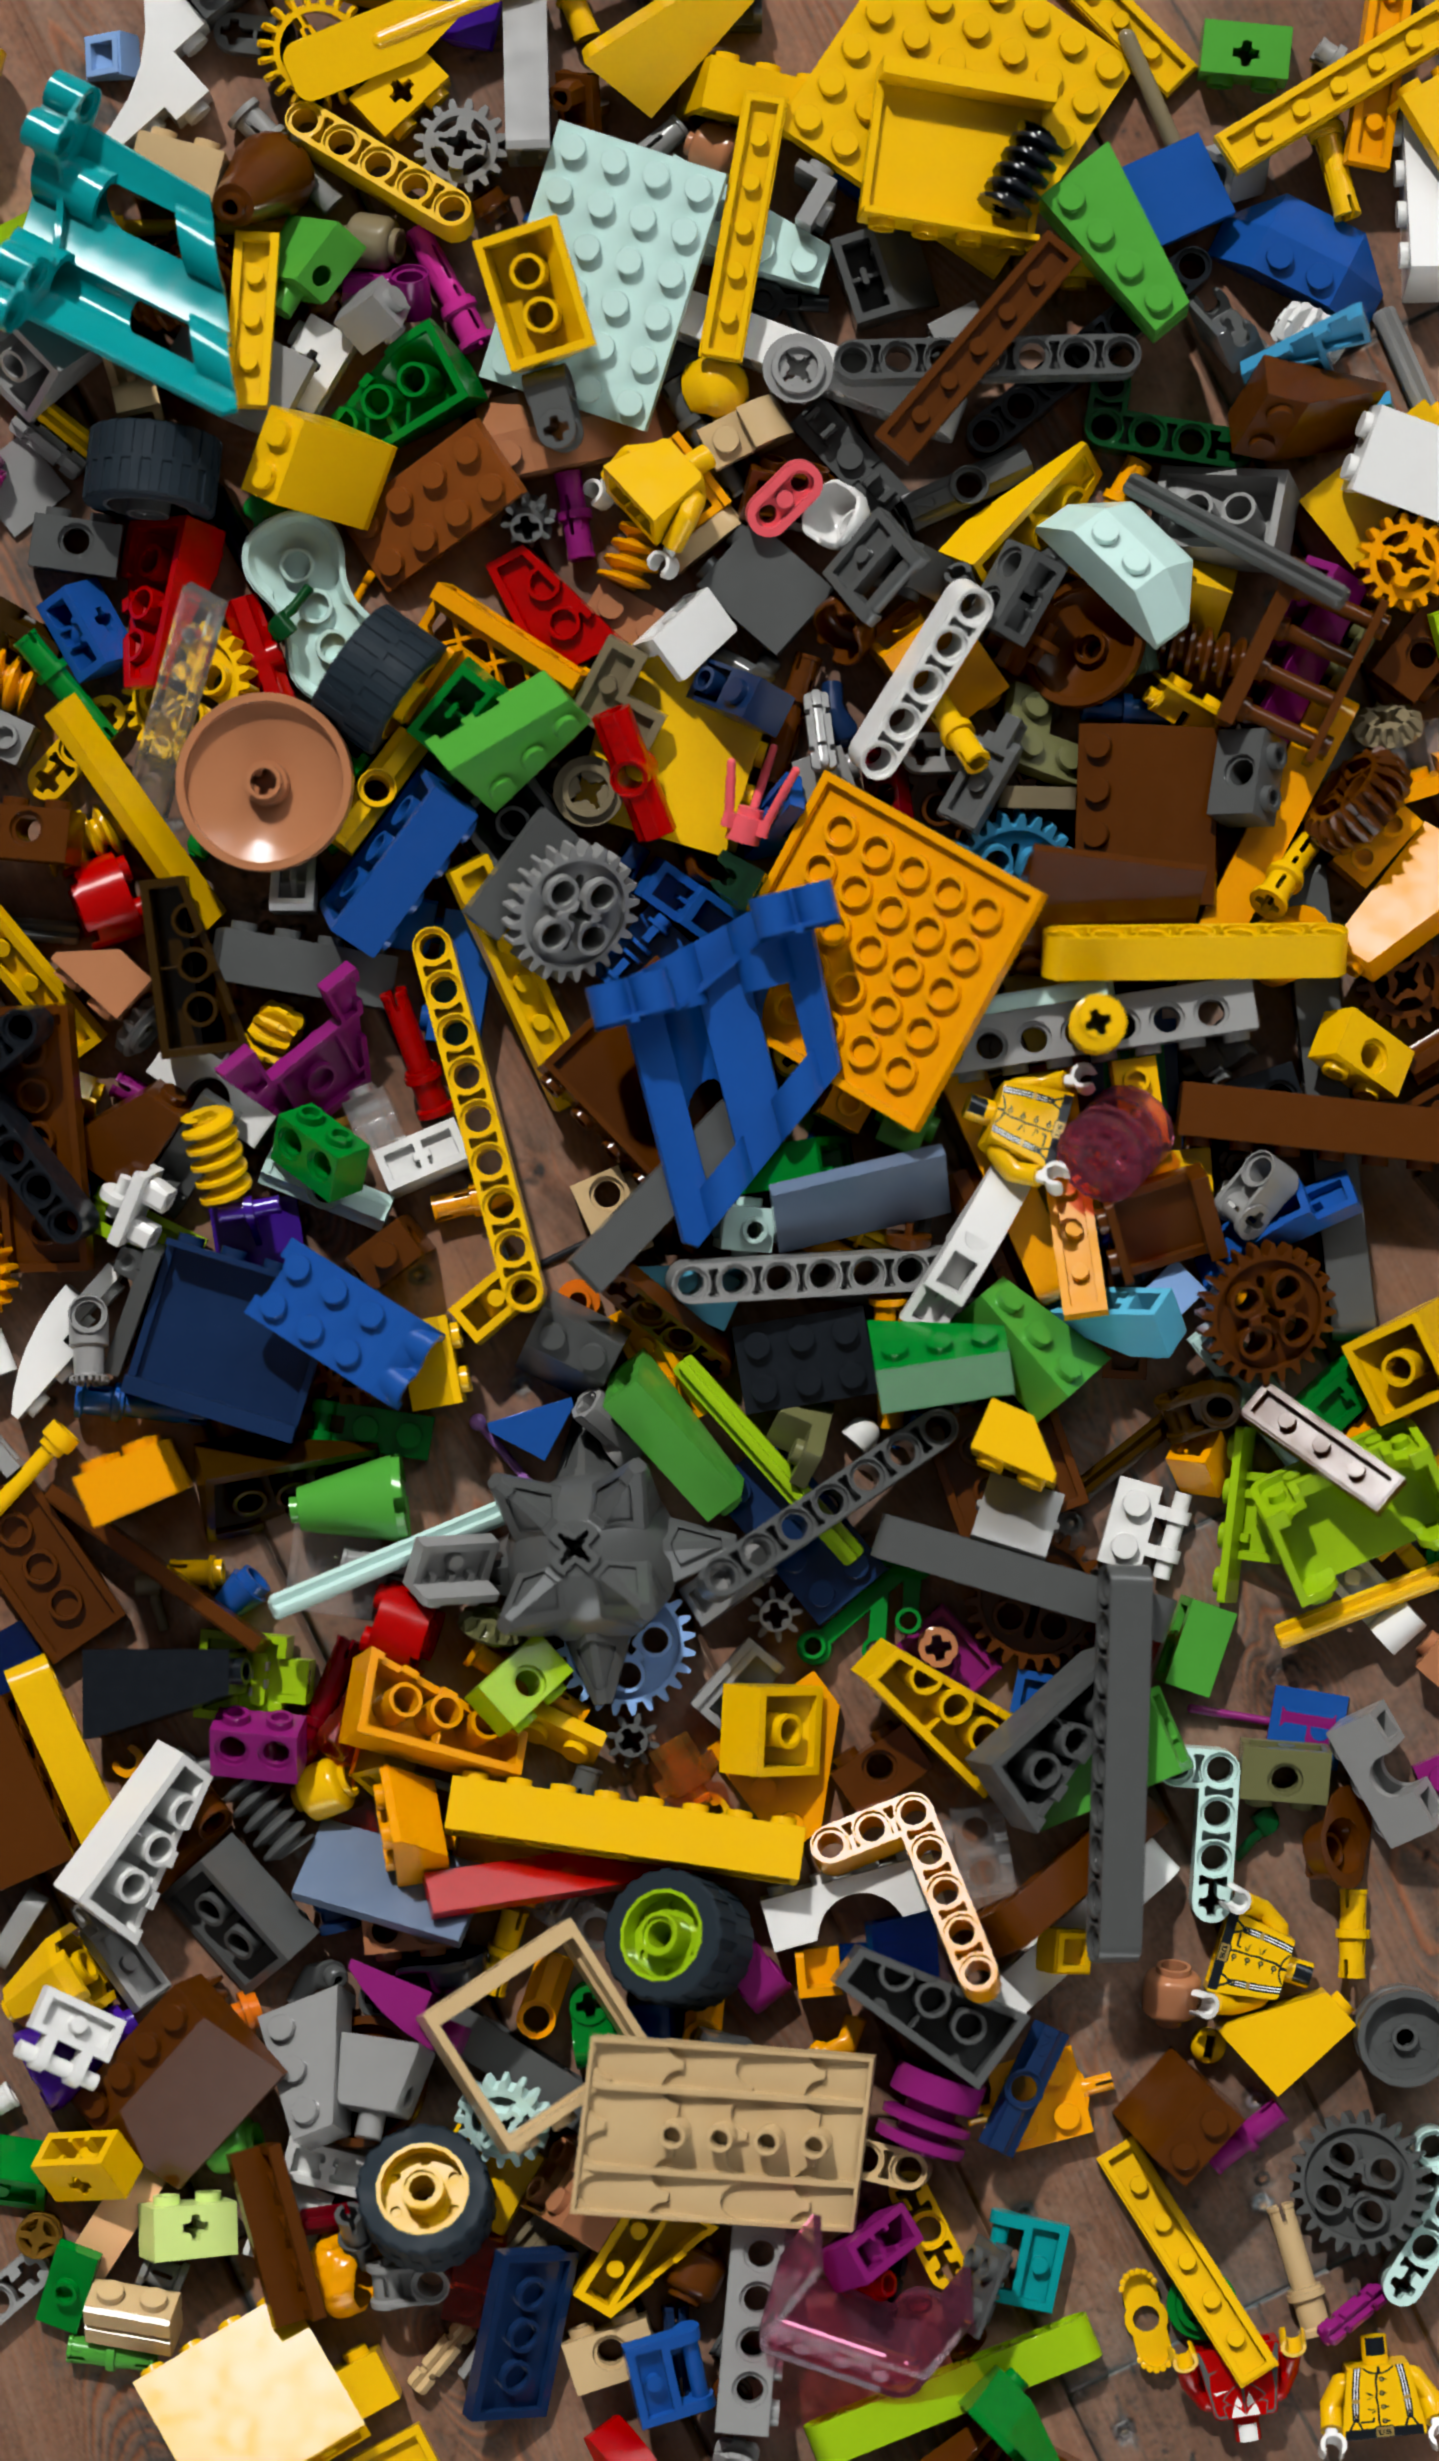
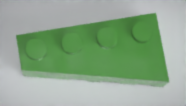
(1107, 227)

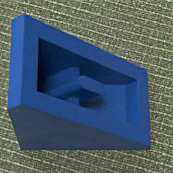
(535, 1428)

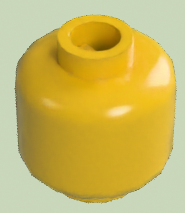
(325, 1789)

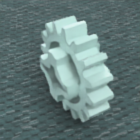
(508, 2101)

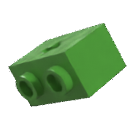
(1266, 46)

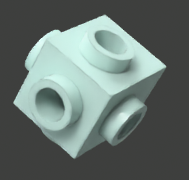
(745, 1228)

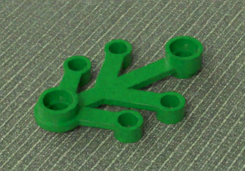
(876, 1601)

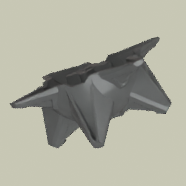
(631, 1564)

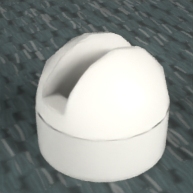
(862, 1433)

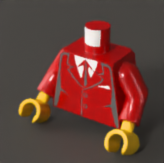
(1214, 2389)

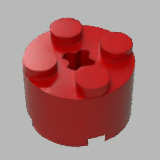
(105, 901)
(402, 1626)

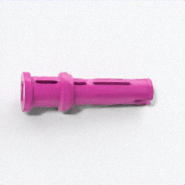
(457, 306)

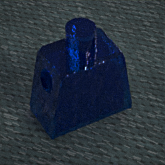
(905, 1939)

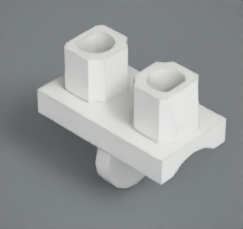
(130, 1202)

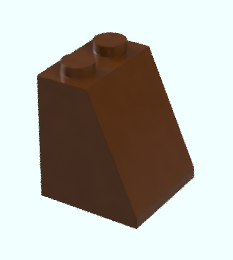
(1178, 2116)

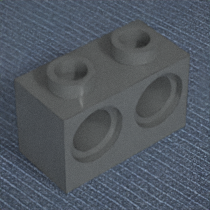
(1021, 589)

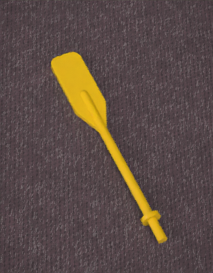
(370, 44)

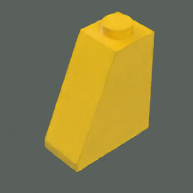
(1288, 2035)

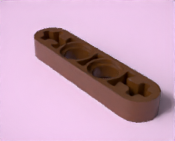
(706, 1345)

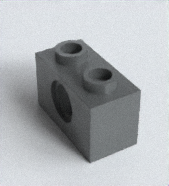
(99, 560)
(1234, 797)

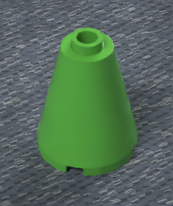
(357, 1502)

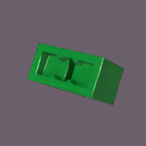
(320, 1152)

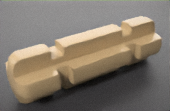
(440, 2357)

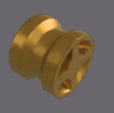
(37, 2243)

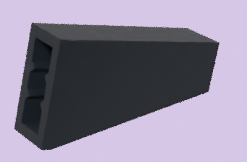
(152, 1684)

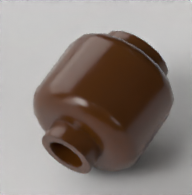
(697, 2275)

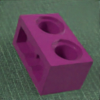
(258, 1753)

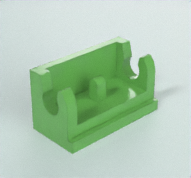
(1195, 1646)

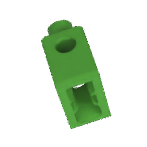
(313, 261)

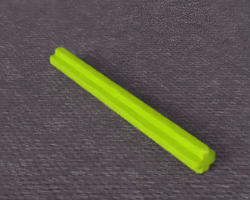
(759, 1450)

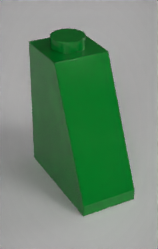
(802, 1158)

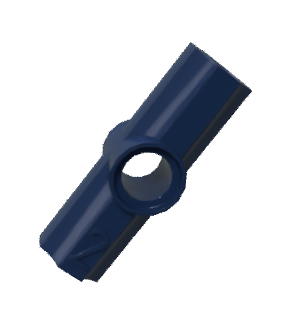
(1009, 2115)

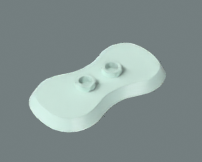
(278, 562)

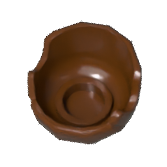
(843, 631)

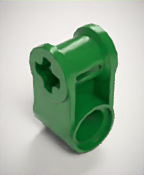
(586, 2024)

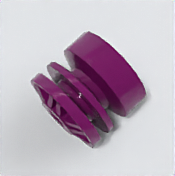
(930, 2109)

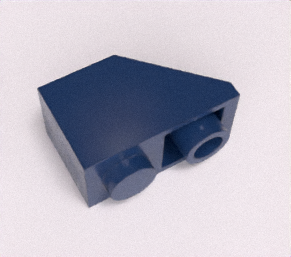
(741, 697)

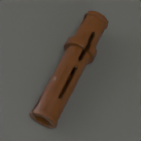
(800, 682)

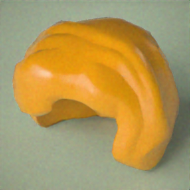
(341, 2283)

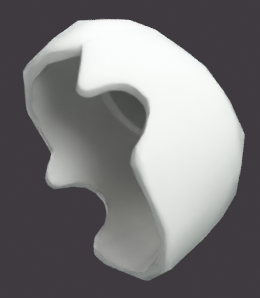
(835, 515)

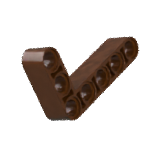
(1047, 1894)

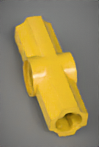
(392, 768)

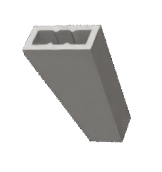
(526, 82)

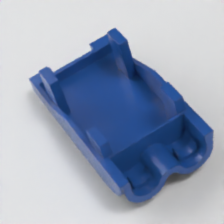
(345, 1324)

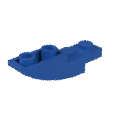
(1301, 1216)

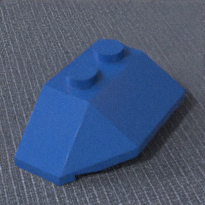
(1300, 254)

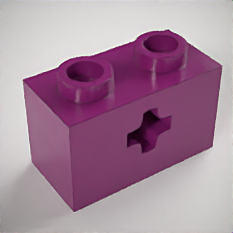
(873, 2247)

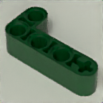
(1167, 429)

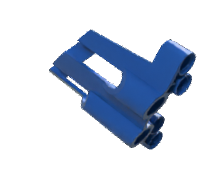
(702, 1021)

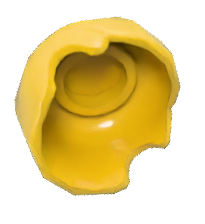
(714, 387)

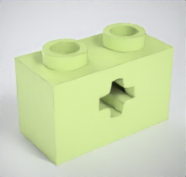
(211, 2235)

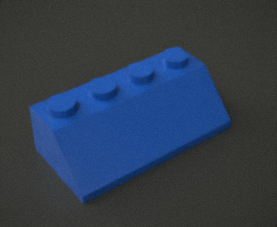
(398, 861)

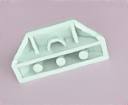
(1126, 563)

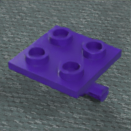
(257, 1226)

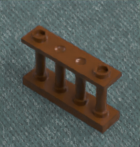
(1258, 666)

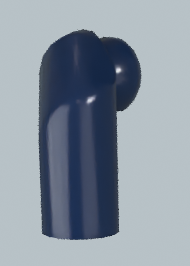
(843, 723)

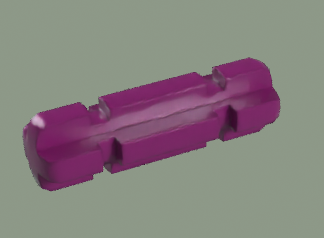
(1351, 2314)

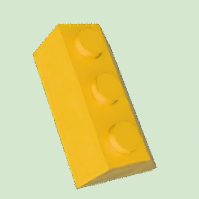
(534, 294)

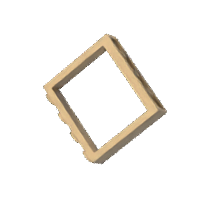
(562, 2111)

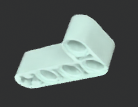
(1210, 1834)
(1394, 2264)

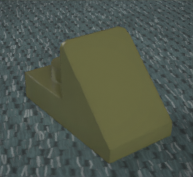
(802, 1434)

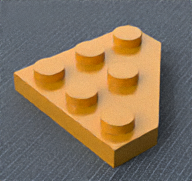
(794, 1795)

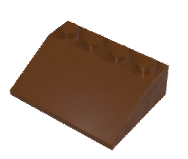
(1148, 794)
(1107, 890)
(182, 2081)

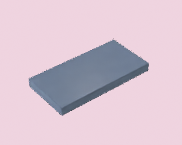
(860, 1198)
(350, 1877)

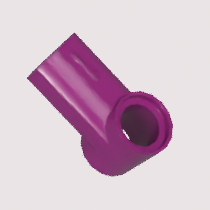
(409, 278)

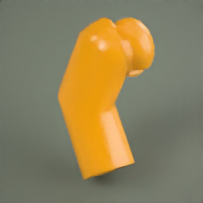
(848, 2036)

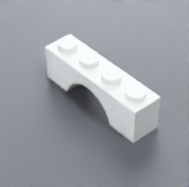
(797, 1912)

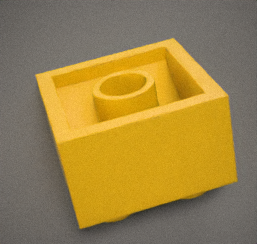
(770, 1729)

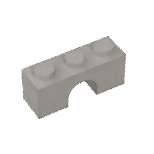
(1397, 1807)

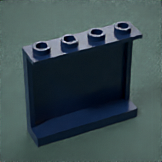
(209, 1354)

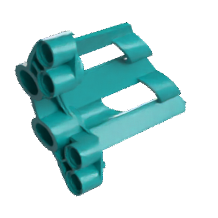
(85, 273)

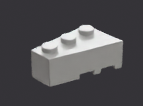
(307, 2044)

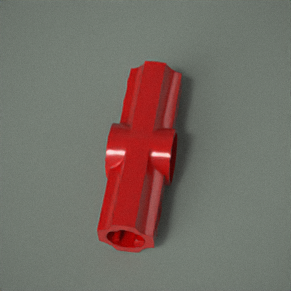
(248, 622)
(642, 799)

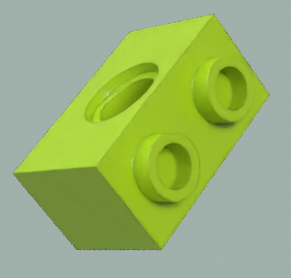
(499, 1700)

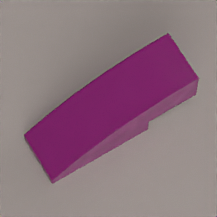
(403, 2003)

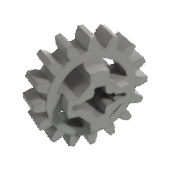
(481, 151)

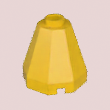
(59, 1963)

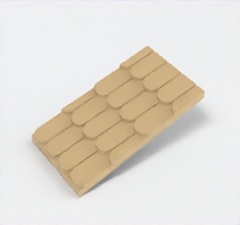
(722, 2133)

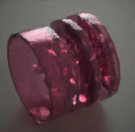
(1116, 1143)

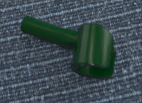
(281, 625)
(1266, 1822)

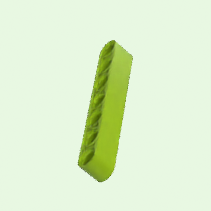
(885, 2419)

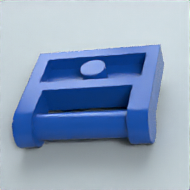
(654, 2377)

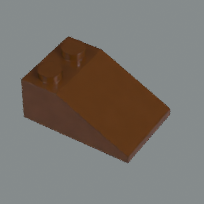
(1298, 410)

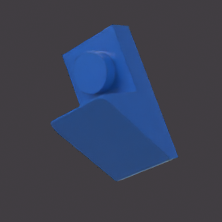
(783, 823)

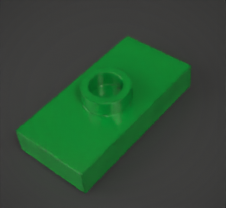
(68, 2286)

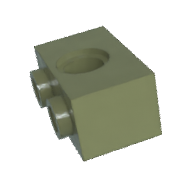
(1262, 1757)

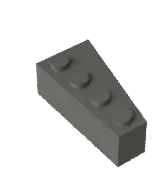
(296, 965)
(1040, 1745)
(932, 2012)

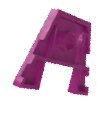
(321, 1066)

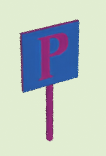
(1294, 1715)

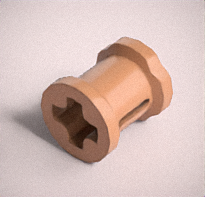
(926, 1639)

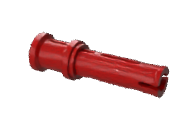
(422, 1072)

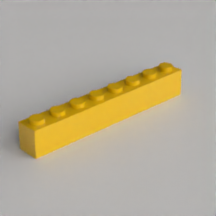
(625, 1829)

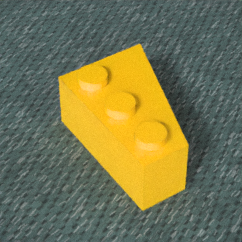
(719, 83)

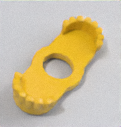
(1140, 2290)

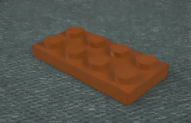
(437, 504)

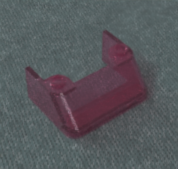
(853, 2336)

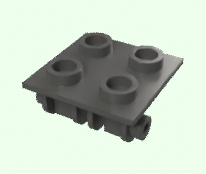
(988, 2266)

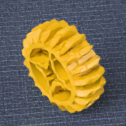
(296, 15)

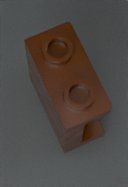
(1162, 1223)

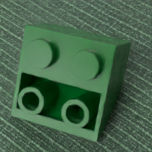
(465, 692)

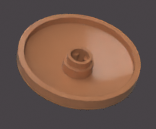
(264, 782)

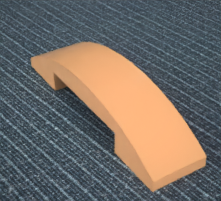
(118, 2220)

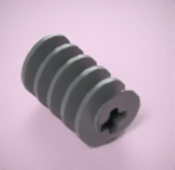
(267, 1817)

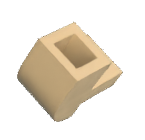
(133, 394)
(747, 431)

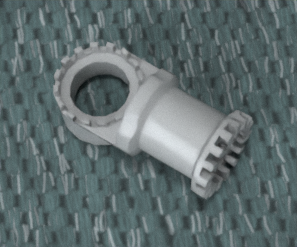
(88, 1344)

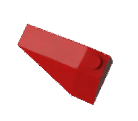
(158, 563)

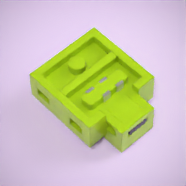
(275, 1677)

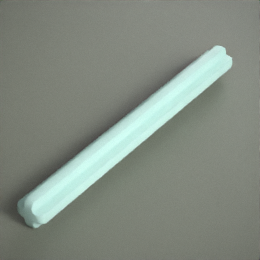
(376, 1563)

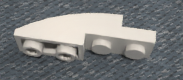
(966, 1250)
(48, 1350)

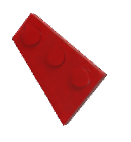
(548, 606)

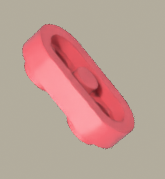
(786, 500)

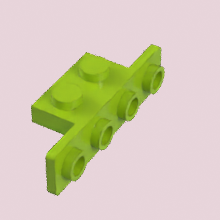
(1243, 1531)

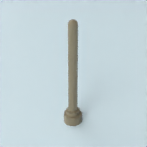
(1148, 87)

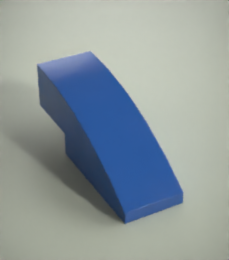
(683, 899)

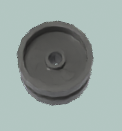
(1375, 2035)

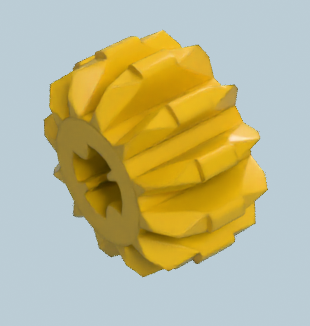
(275, 1031)

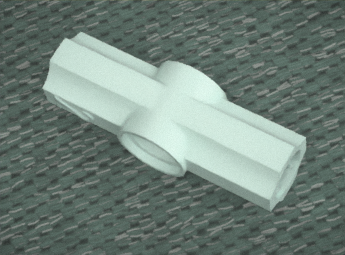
(365, 1207)

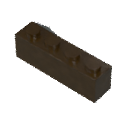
(187, 983)

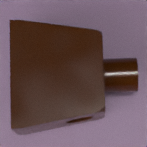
(389, 1252)

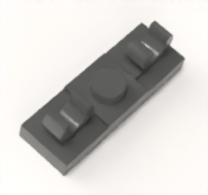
(848, 455)

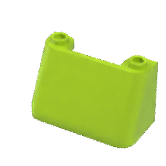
(1327, 1532)

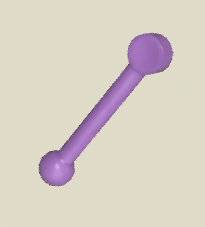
(478, 1423)

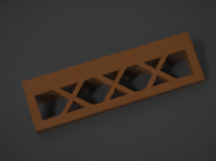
(276, 2234)

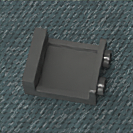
(764, 588)

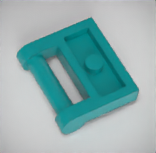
(1037, 2260)

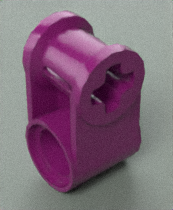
(763, 1981)

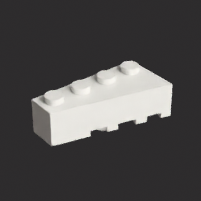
(1416, 216)
(135, 1841)

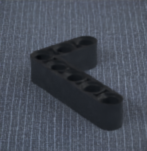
(38, 1157)

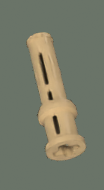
(1305, 2292)

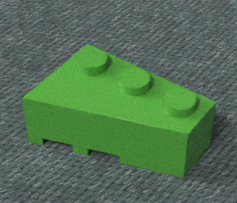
(1045, 1352)

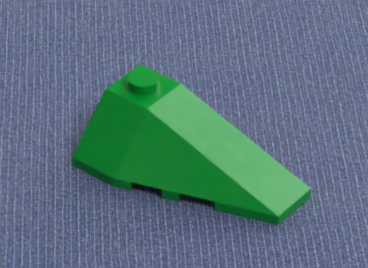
(1009, 2415)

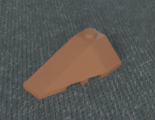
(515, 433)

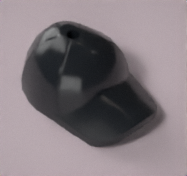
(447, 1971)

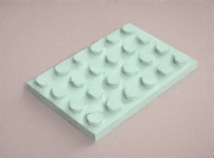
(636, 245)

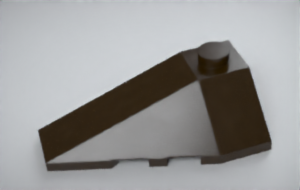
(251, 1478)

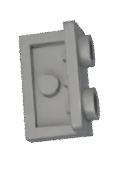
(818, 207)
(452, 1570)

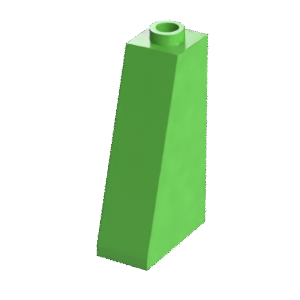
(672, 1435)
(1165, 1759)

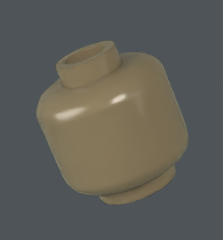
(382, 238)

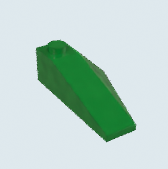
(413, 388)

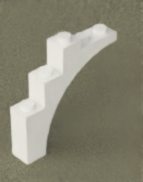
(164, 82)

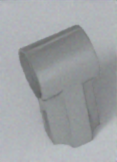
(597, 1421)

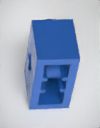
(85, 629)

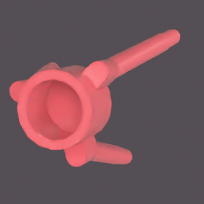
(747, 823)

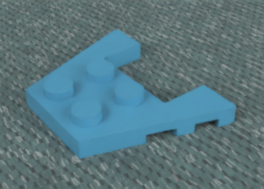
(1312, 344)

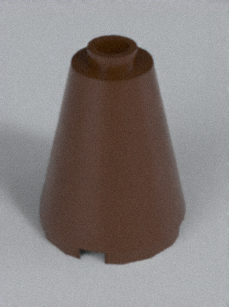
(264, 181)

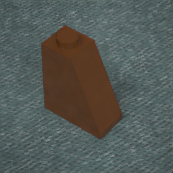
(134, 1131)

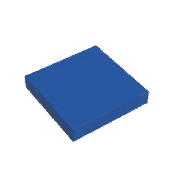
(1179, 190)

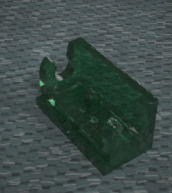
(742, 885)

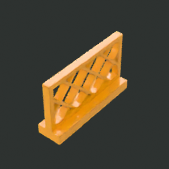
(500, 636)

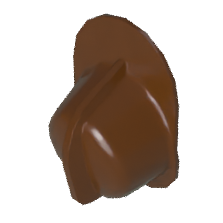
(1339, 1842)

